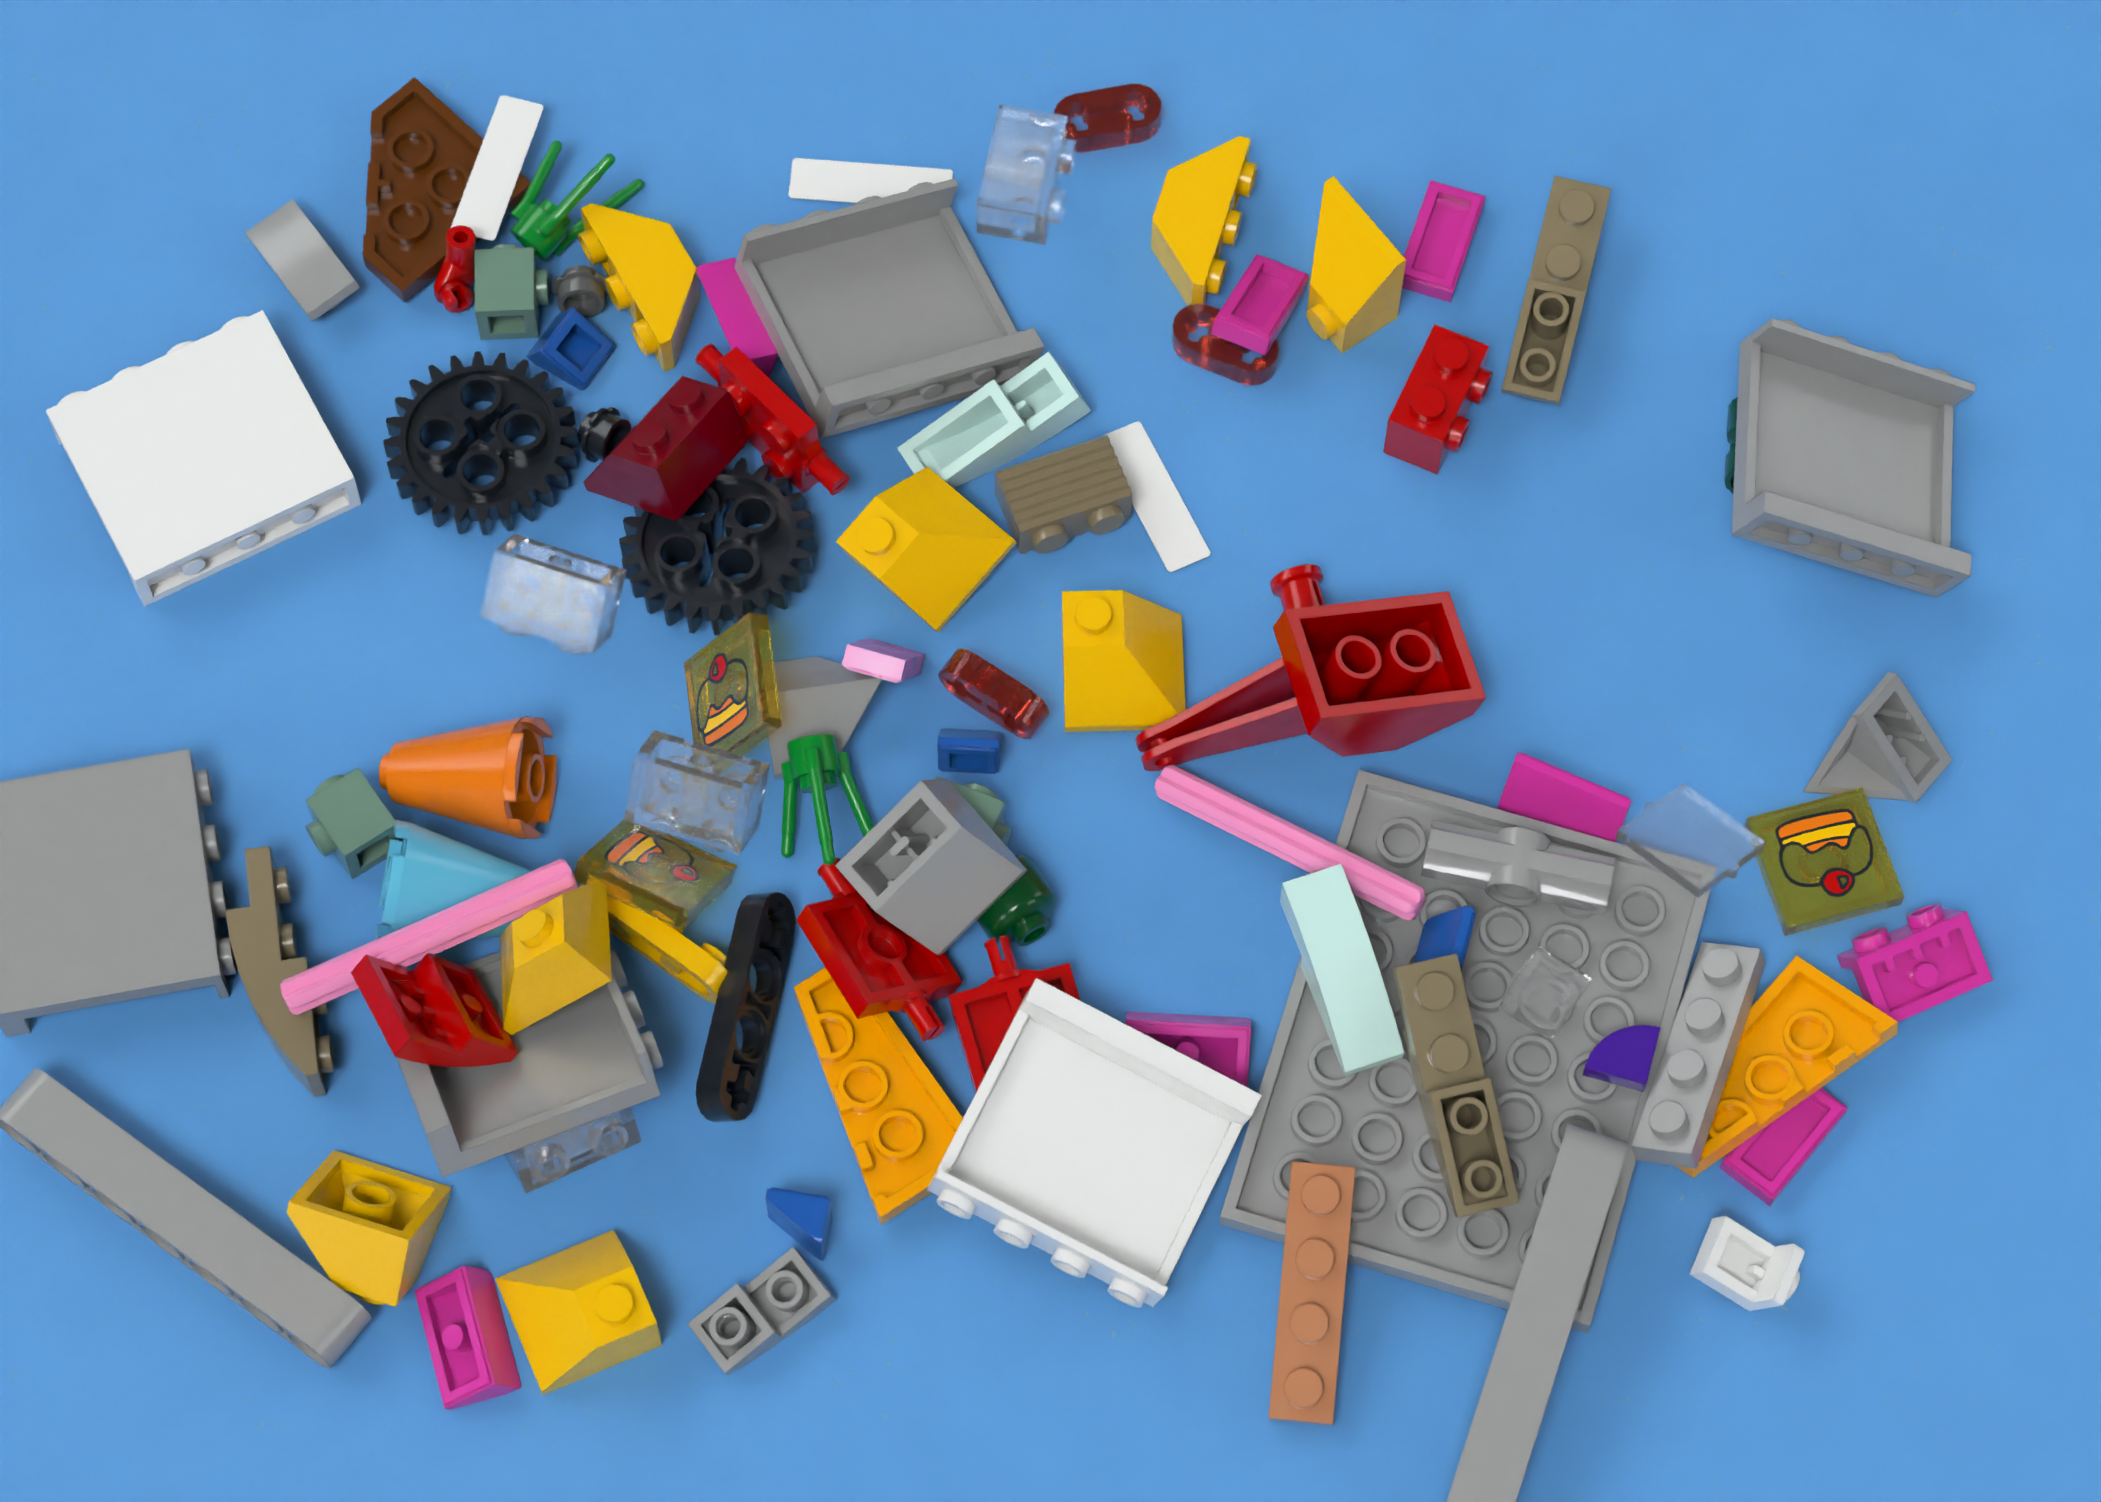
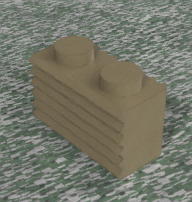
(1064, 495)

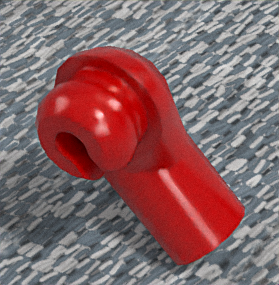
(457, 270)

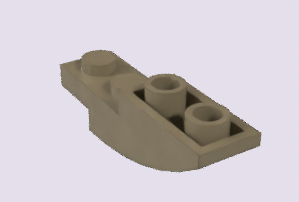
(1556, 290)
(267, 956)
(1453, 1086)

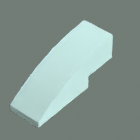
(997, 424)
(1341, 969)

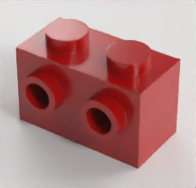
(1436, 399)

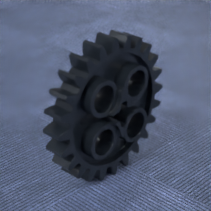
(481, 443)
(769, 554)

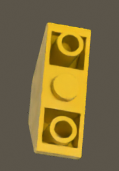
(1200, 216)
(646, 275)

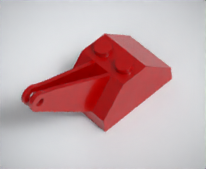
(1361, 681)

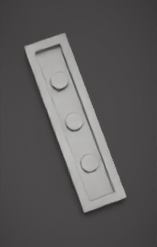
(1698, 1055)

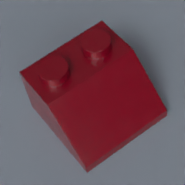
(672, 451)

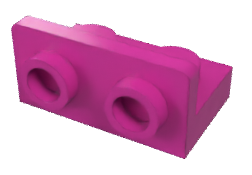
(1917, 963)

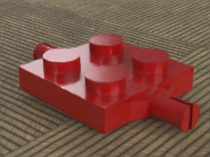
(773, 422)
(874, 960)
(987, 1011)

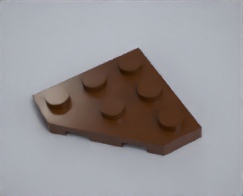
(416, 185)

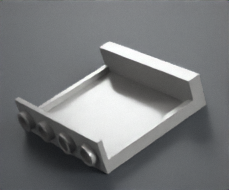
(881, 308)
(1847, 457)
(108, 887)
(565, 1074)

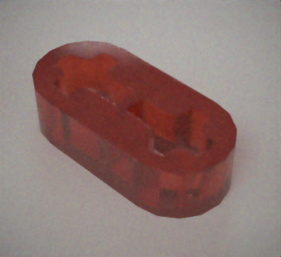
(1108, 117)
(1217, 353)
(993, 693)

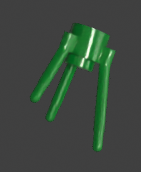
(546, 224)
(815, 766)

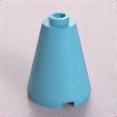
(433, 874)

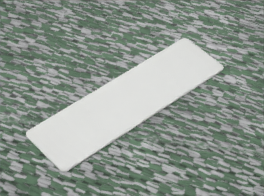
(498, 166)
(855, 181)
(1157, 499)

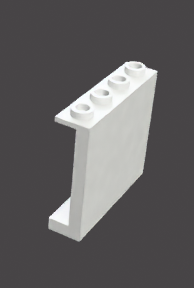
(204, 456)
(1092, 1144)

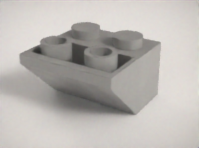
(931, 865)

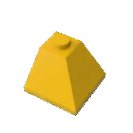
(1353, 272)
(926, 545)
(1120, 662)
(554, 955)
(368, 1225)
(579, 1311)

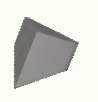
(816, 700)
(1883, 749)

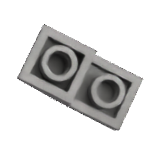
(302, 260)
(762, 1313)

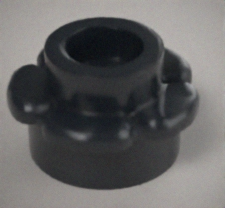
(602, 432)

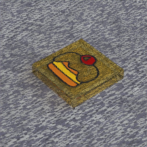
(734, 688)
(1825, 862)
(655, 873)

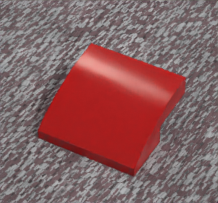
(434, 1013)

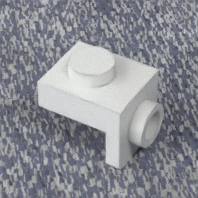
(1747, 1266)

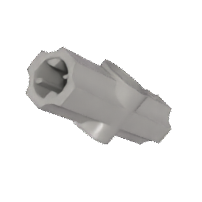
(1518, 867)

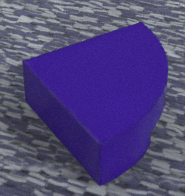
(1624, 1057)

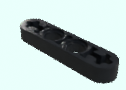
(728, 1074)

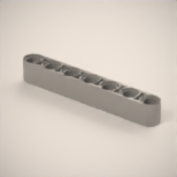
(183, 1218)
(1539, 1318)

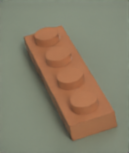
(1312, 1293)

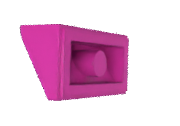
(737, 313)
(1562, 799)
(1210, 1040)
(467, 1337)

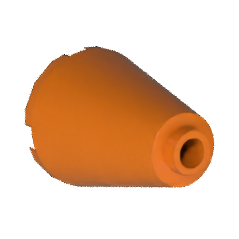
(478, 775)

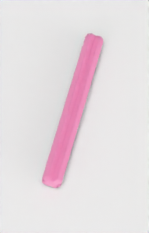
(1288, 841)
(431, 934)

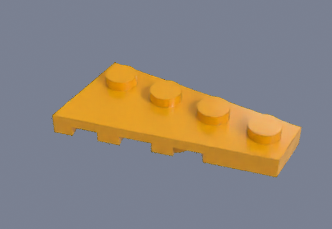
(1791, 1046)
(883, 1093)

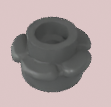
(580, 289)

